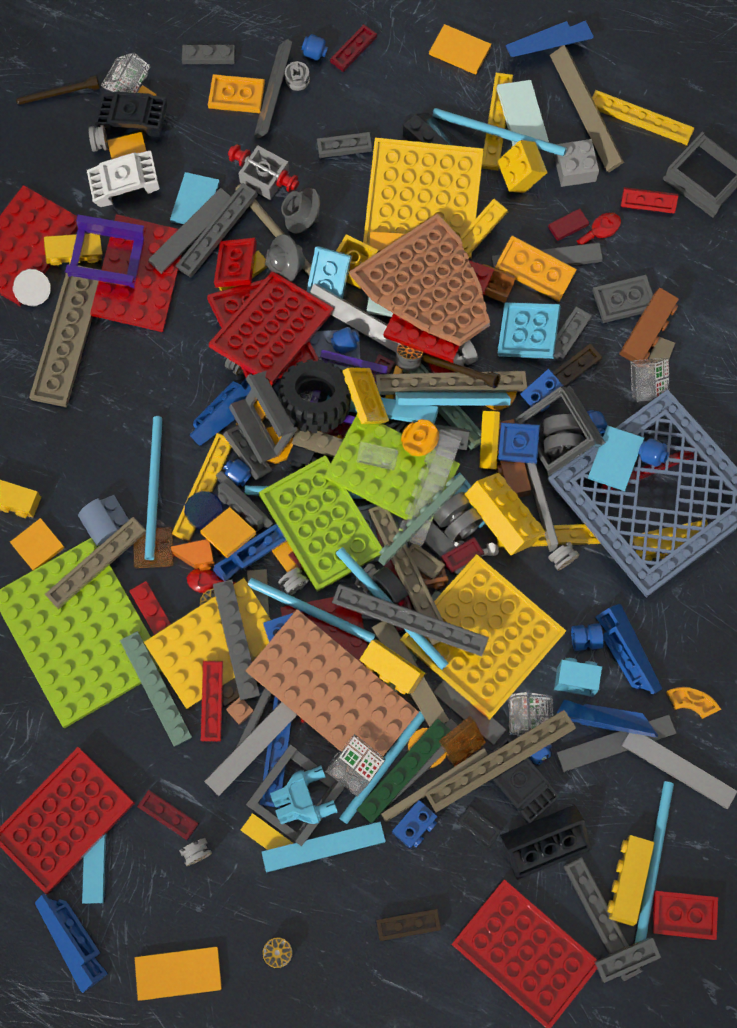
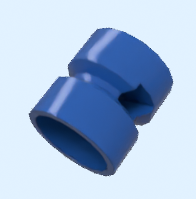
(587, 637)

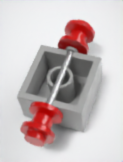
(263, 171)

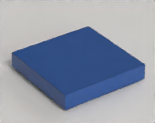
(518, 443)

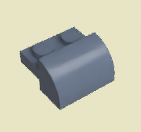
(102, 518)

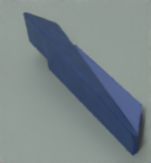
(549, 38)
(218, 414)
(250, 552)
(627, 649)
(608, 718)
(72, 941)

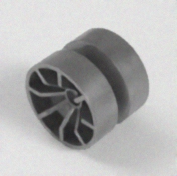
(562, 434)
(458, 517)

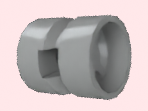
(467, 354)

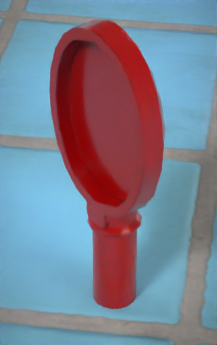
(602, 227)
(203, 580)

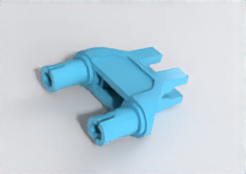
(298, 795)

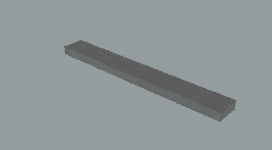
(410, 620)

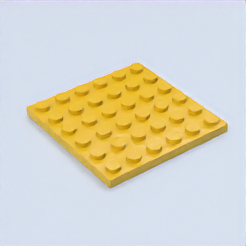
(419, 181)
(516, 630)

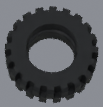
(315, 376)

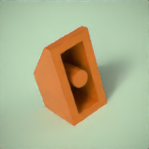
(196, 554)

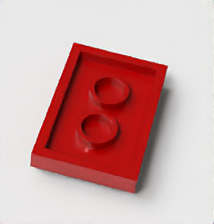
(235, 262)
(685, 915)

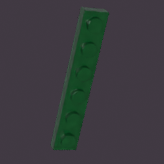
(403, 772)

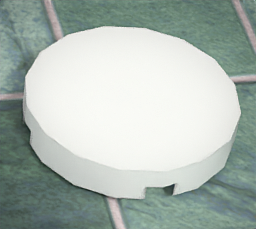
(31, 287)

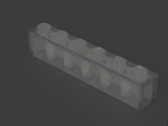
(432, 480)

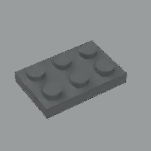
(623, 298)

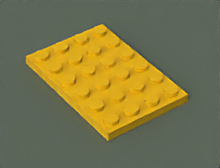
(201, 638)

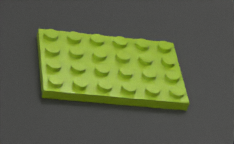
(378, 485)
(319, 521)

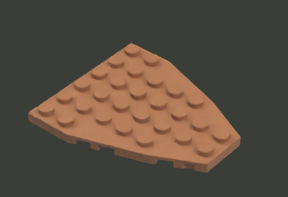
(427, 282)

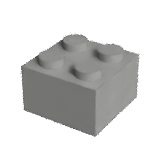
(578, 164)

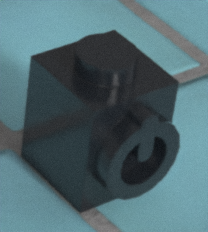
(300, 457)

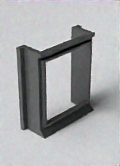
(691, 189)
(583, 419)
(253, 426)
(306, 829)

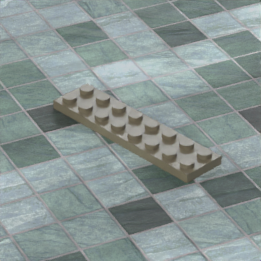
(65, 342)

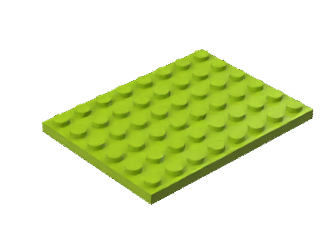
(79, 646)

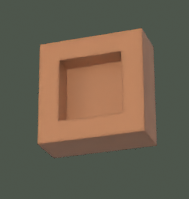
(240, 710)

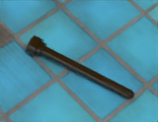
(91, 83)
(491, 379)

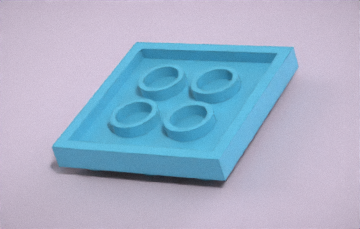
(529, 330)

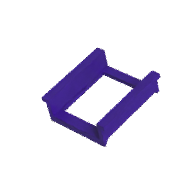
(112, 229)
(349, 362)

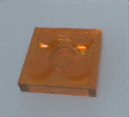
(163, 553)
(462, 741)

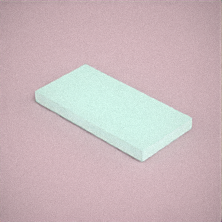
(522, 109)

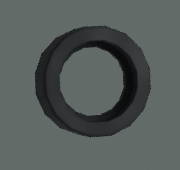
(390, 585)

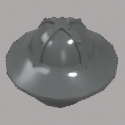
(302, 209)
(285, 257)

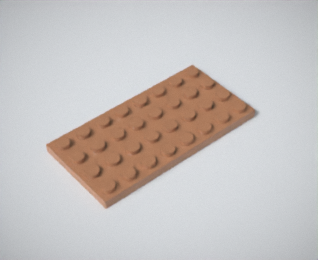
(330, 687)

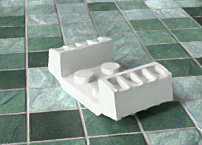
(122, 176)

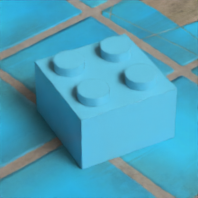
(578, 677)

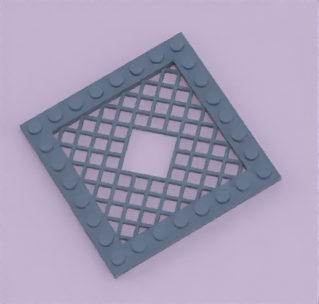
(700, 443)

